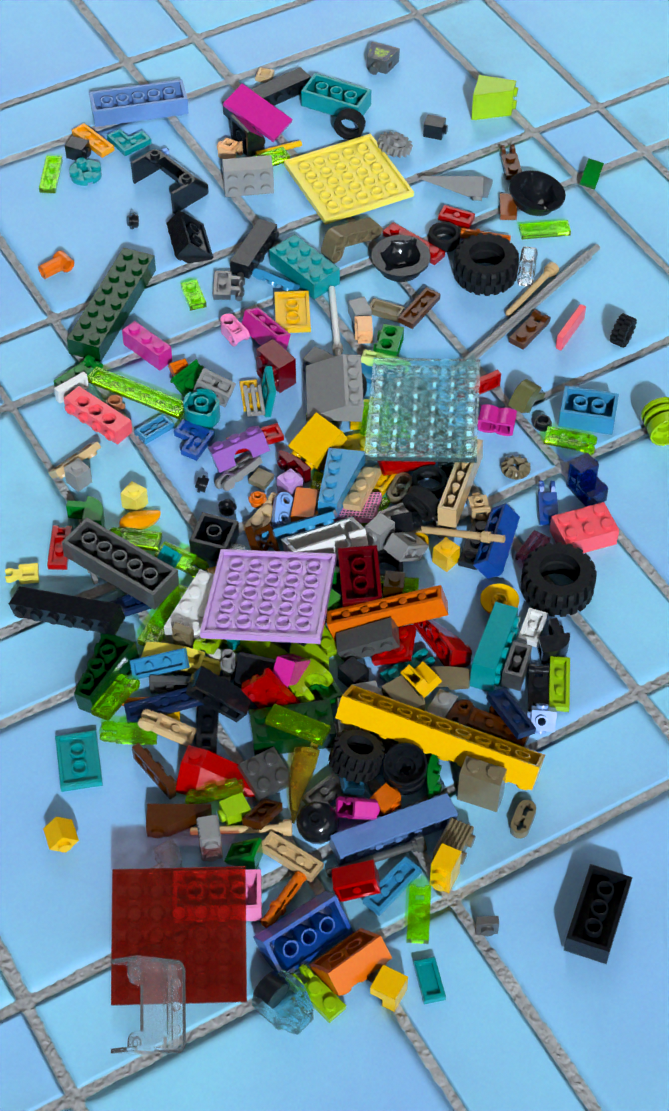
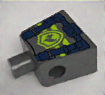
(382, 58)

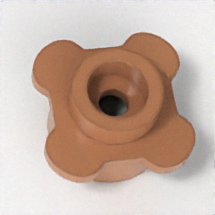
(115, 402)

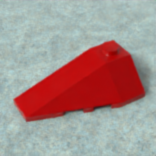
(444, 644)

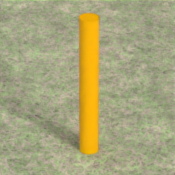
(287, 146)

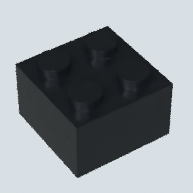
(212, 535)

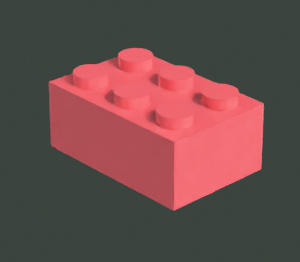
(585, 528)

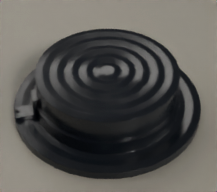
(536, 192)
(400, 257)

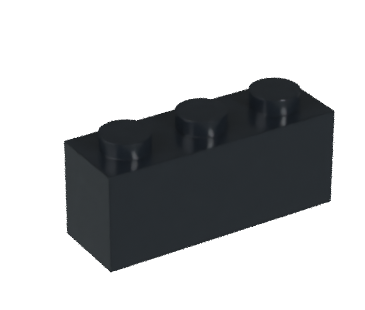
(218, 694)

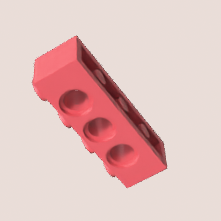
(98, 415)

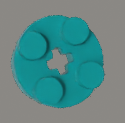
(90, 167)

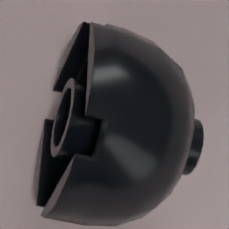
(317, 822)

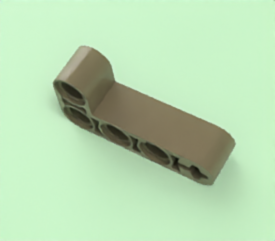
(347, 235)

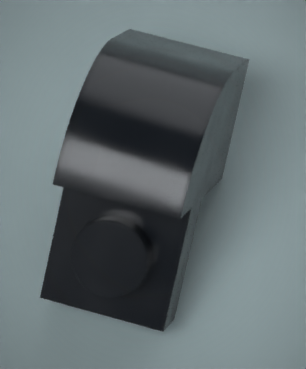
(554, 644)

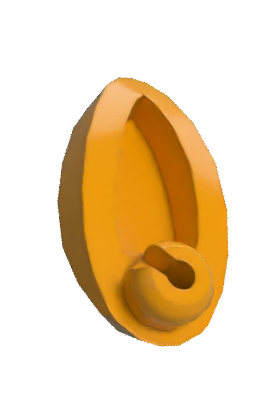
(140, 519)

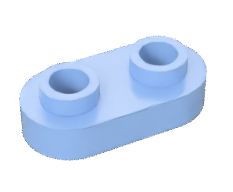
(282, 509)

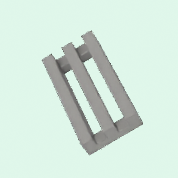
(252, 390)

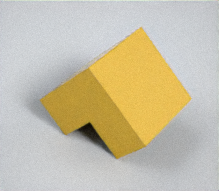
(421, 678)
(389, 987)

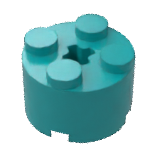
(202, 408)

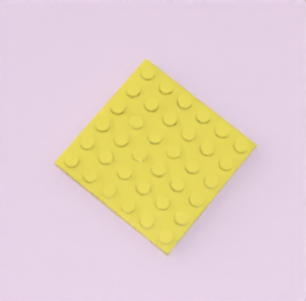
(348, 179)

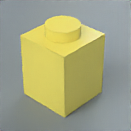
(134, 497)

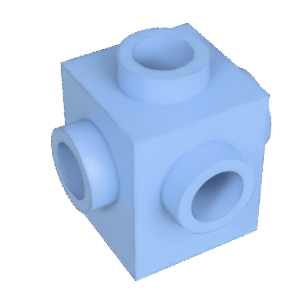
(548, 714)

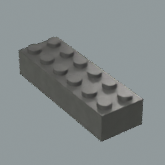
(120, 563)

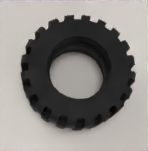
(481, 278)
(560, 560)

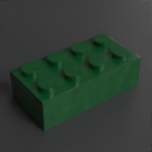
(266, 736)

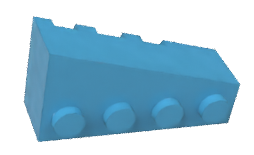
(339, 475)

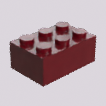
(359, 574)

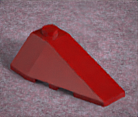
(205, 768)

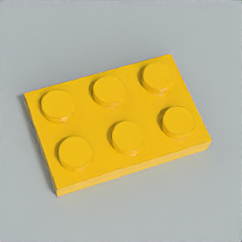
(293, 311)

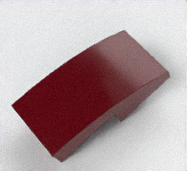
(287, 461)

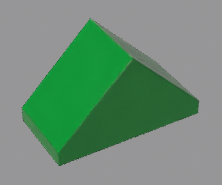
(245, 853)

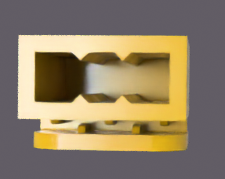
(314, 440)

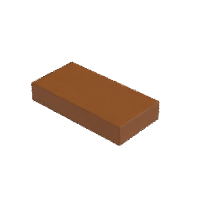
(508, 209)

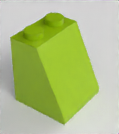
(493, 97)

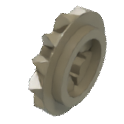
(511, 471)

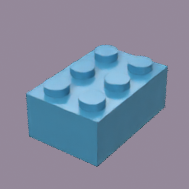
(588, 410)

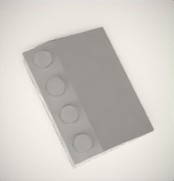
(335, 388)

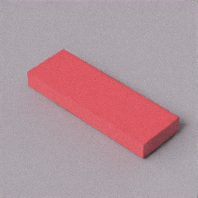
(570, 327)

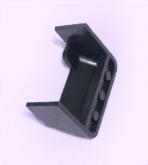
(191, 187)

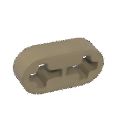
(526, 820)

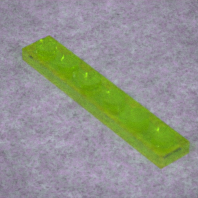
(136, 392)

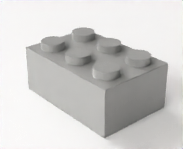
(248, 176)

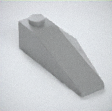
(471, 186)

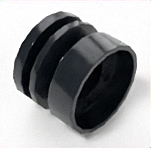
(406, 757)

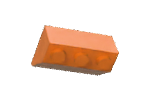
(351, 961)

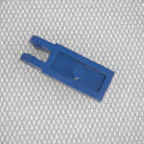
(547, 503)

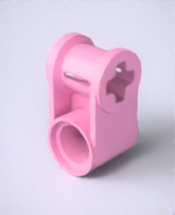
(233, 329)

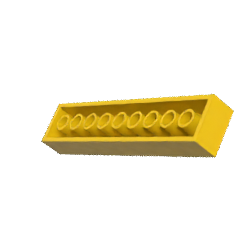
(437, 735)

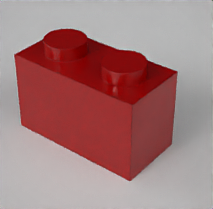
(356, 881)

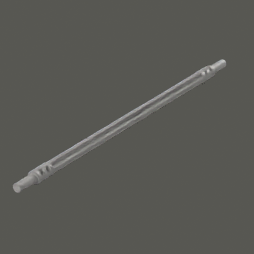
(532, 304)

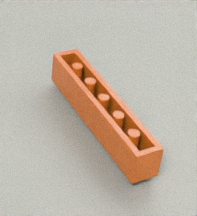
(402, 608)

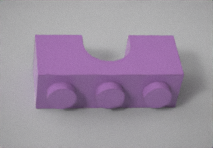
(224, 451)

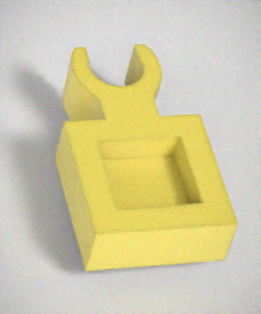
(25, 574)

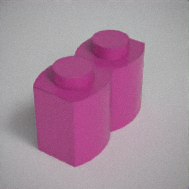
(497, 420)
(357, 808)

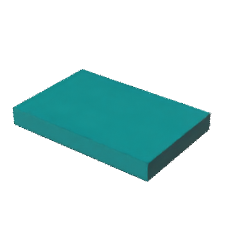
(78, 760)

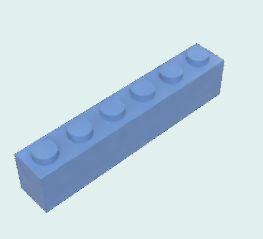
(392, 829)

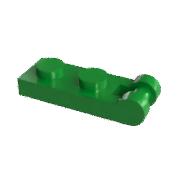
(82, 366)

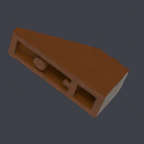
(169, 819)

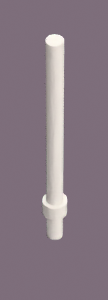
(337, 347)

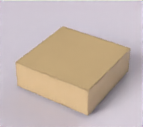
(264, 75)

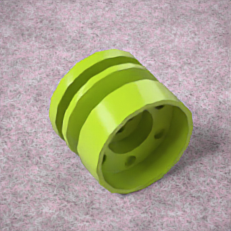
(656, 420)

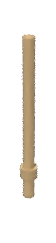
(484, 536)

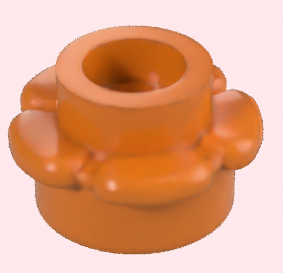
(257, 499)

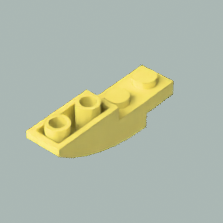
(195, 657)

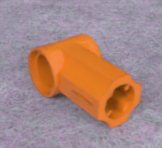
(60, 262)

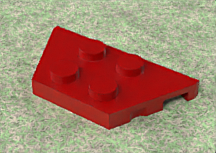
(268, 690)

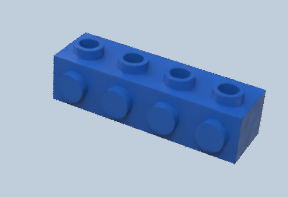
(493, 555)

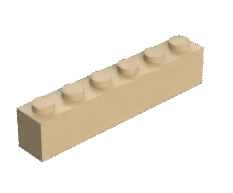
(458, 489)

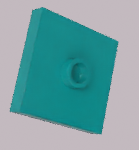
(268, 390)

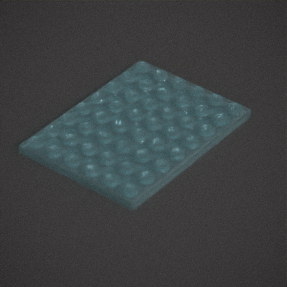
(423, 410)

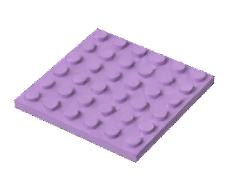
(269, 596)

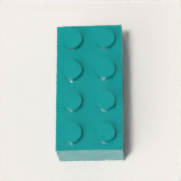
(334, 95)
(304, 266)
(494, 647)

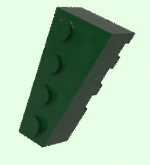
(107, 663)

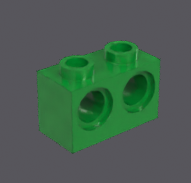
(389, 340)

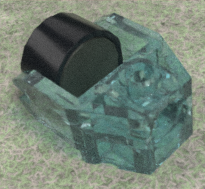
(295, 1013)

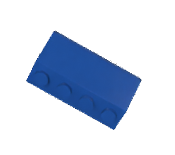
(304, 933)

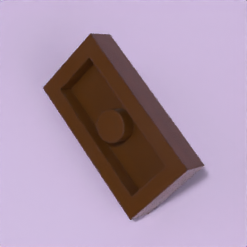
(262, 814)

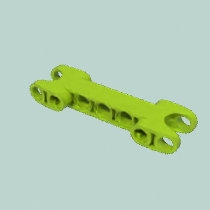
(314, 673)

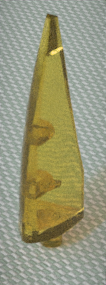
(301, 772)

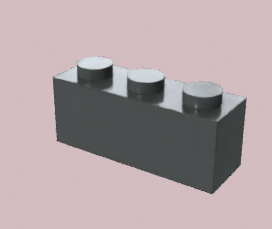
(368, 639)

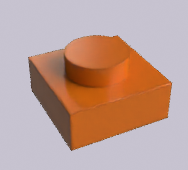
(177, 366)

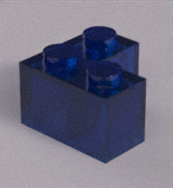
(584, 482)

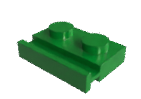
(187, 378)

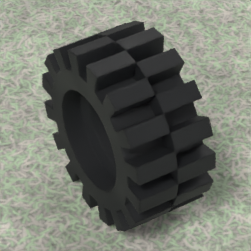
(623, 330)

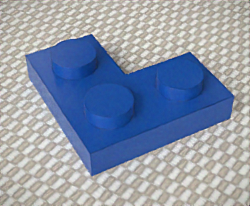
(196, 436)

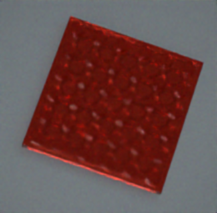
(183, 917)

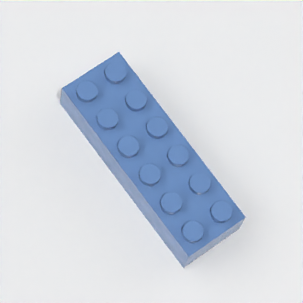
(138, 103)

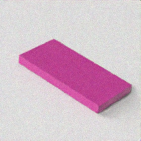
(258, 112)

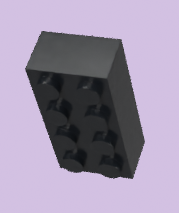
(598, 914)

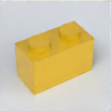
(445, 868)

